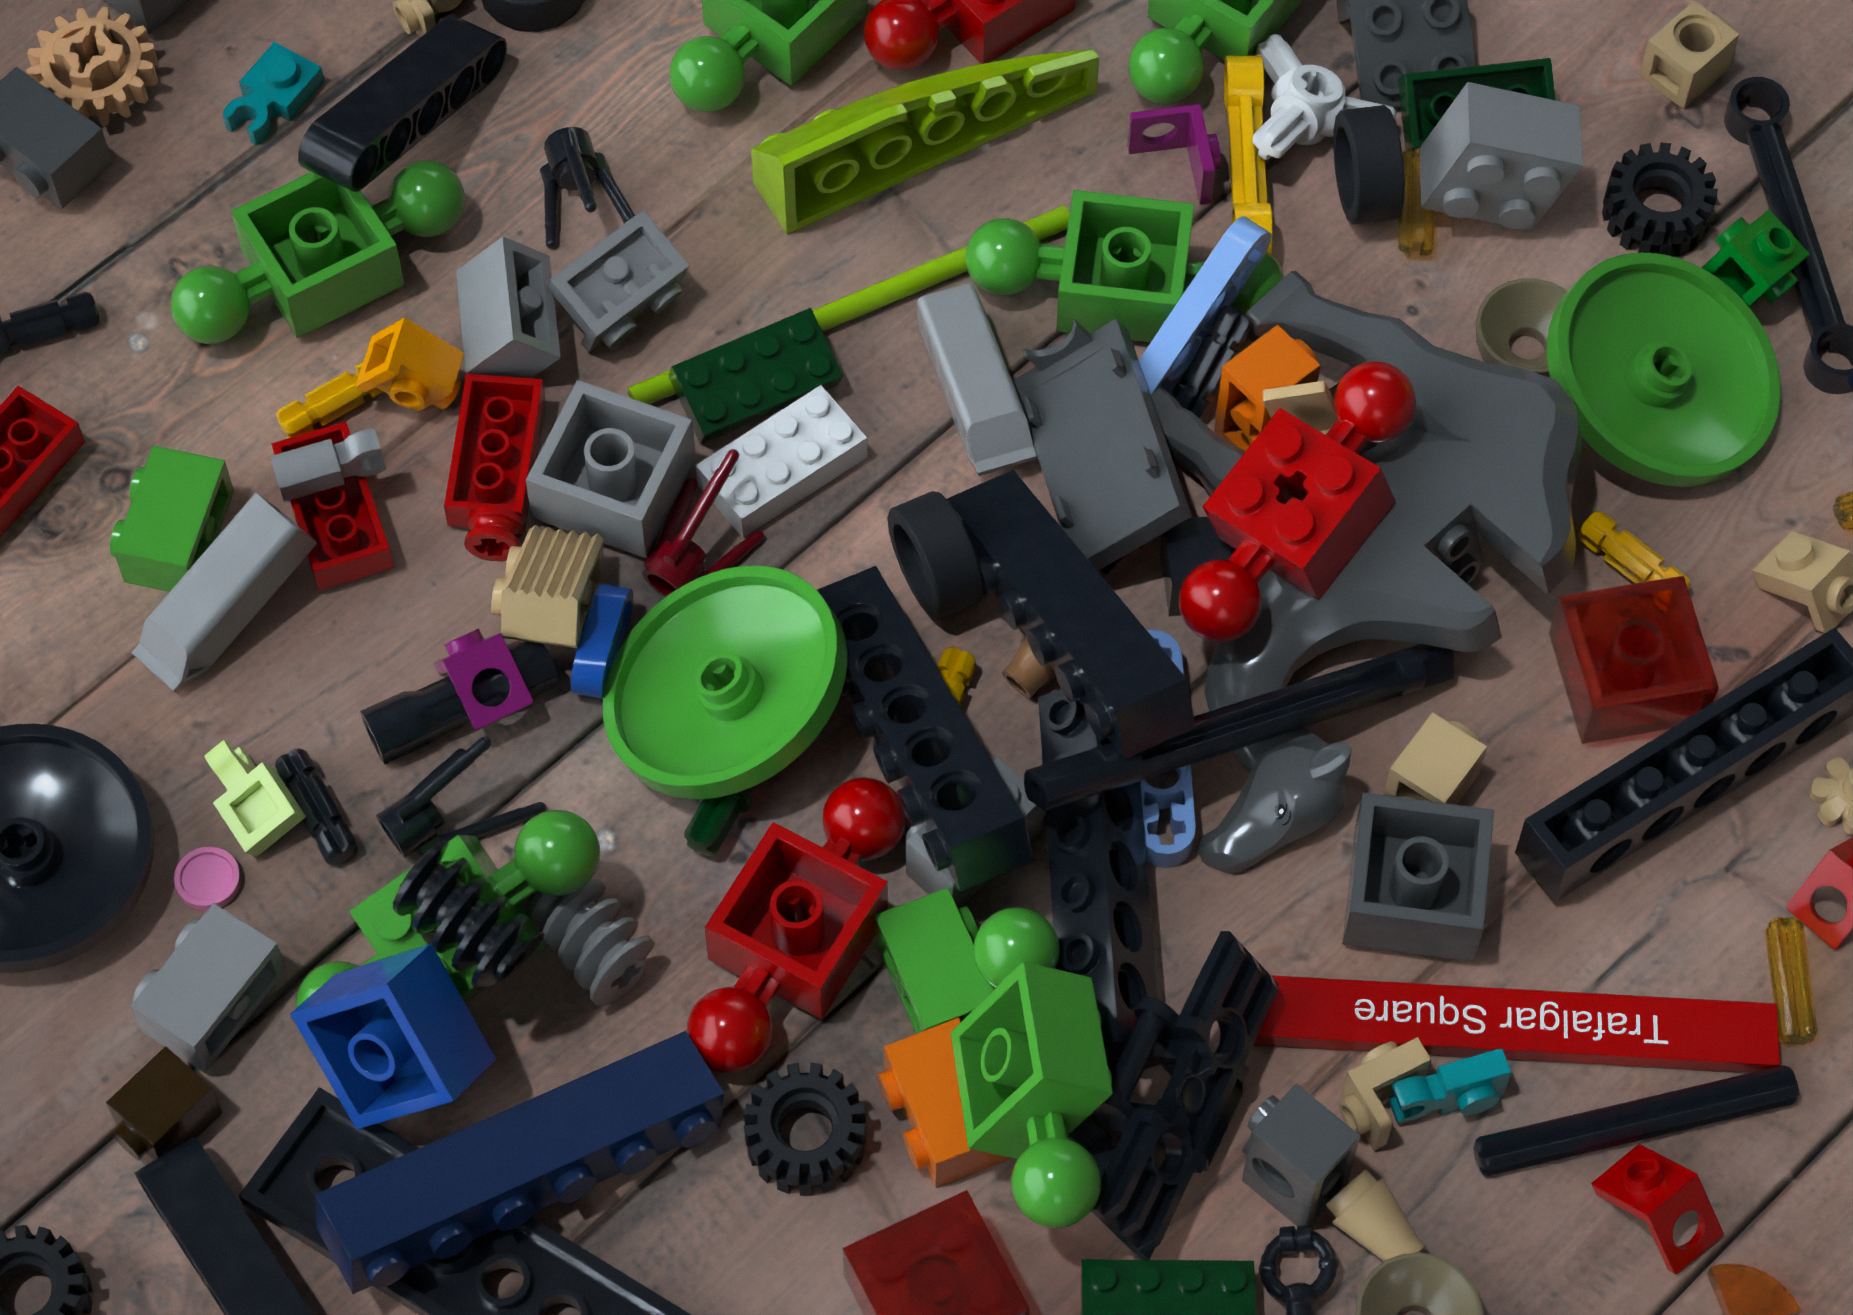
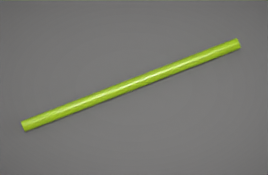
(876, 295)

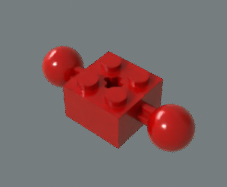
(907, 31)
(1298, 503)
(761, 929)

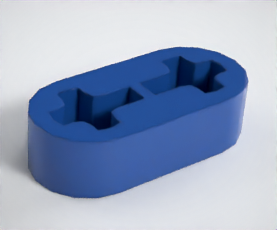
(601, 639)

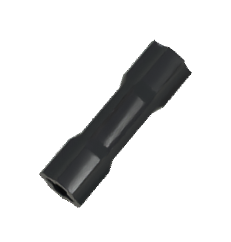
(418, 716)

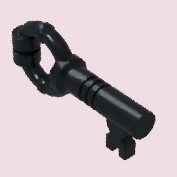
(1298, 1297)

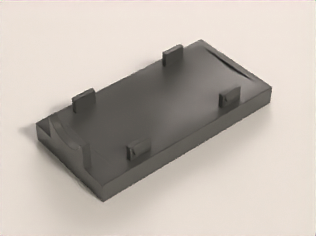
(1101, 443)

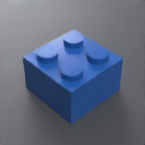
(393, 1037)

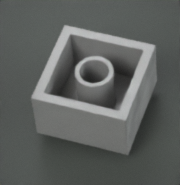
(1500, 156)
(611, 468)

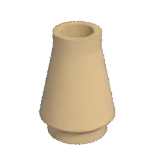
(1374, 1218)

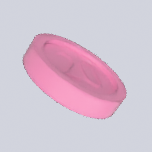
(207, 878)

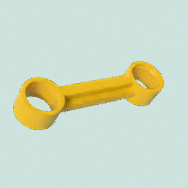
(1244, 110)

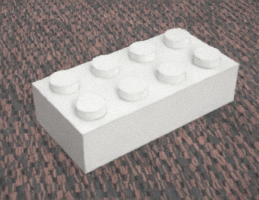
(785, 460)

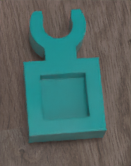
(274, 85)
(1461, 1085)

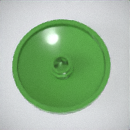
(1664, 369)
(725, 682)

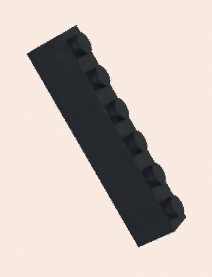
(1073, 618)

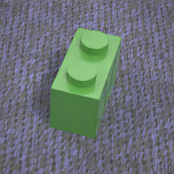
(171, 517)
(931, 959)

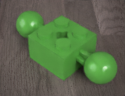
(775, 33)
(1169, 60)
(316, 251)
(1118, 262)
(552, 855)
(1033, 1067)

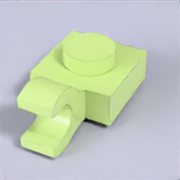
(256, 799)

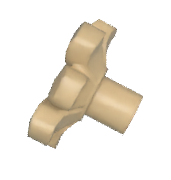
(1835, 794)

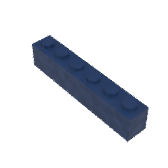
(519, 1163)

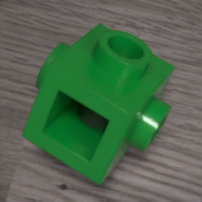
(1757, 258)

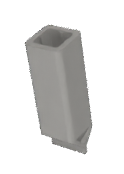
(974, 379)
(221, 592)

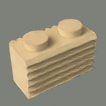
(548, 586)

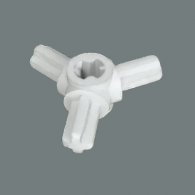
(1303, 102)

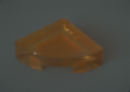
(1750, 1291)

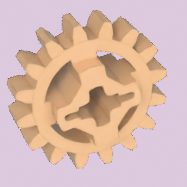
(93, 63)

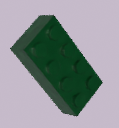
(1430, 93)
(754, 375)
(1167, 1287)

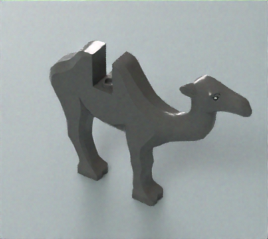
(1482, 456)

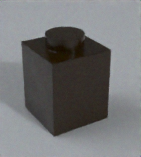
(162, 1107)

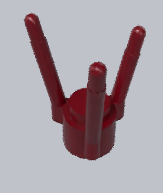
(677, 557)

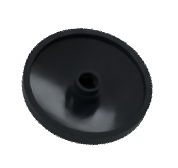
(69, 845)

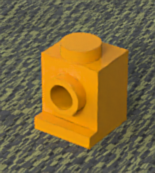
(411, 366)

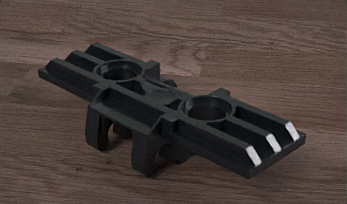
(1198, 1101)

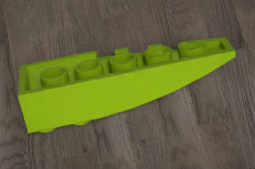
(909, 130)

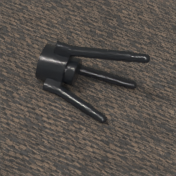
(575, 166)
(414, 818)

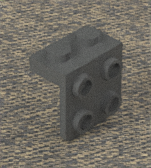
(1405, 39)

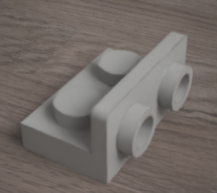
(620, 281)

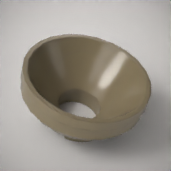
(1513, 311)
(1418, 1284)

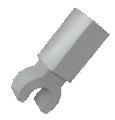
(326, 464)

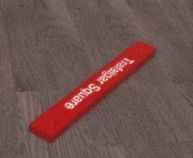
(1524, 1024)

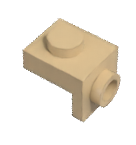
(1811, 575)
(1370, 1085)

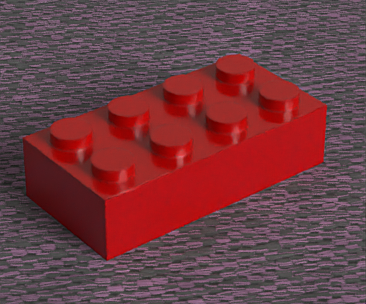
(494, 445)
(33, 449)
(340, 521)

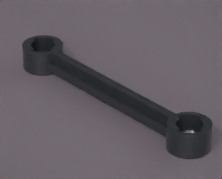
(1789, 206)

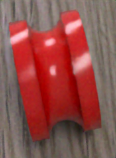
(493, 532)

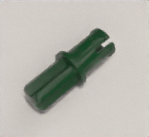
(714, 820)

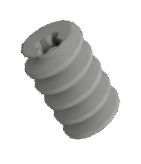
(590, 940)

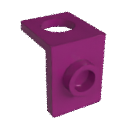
(1189, 133)
(473, 654)

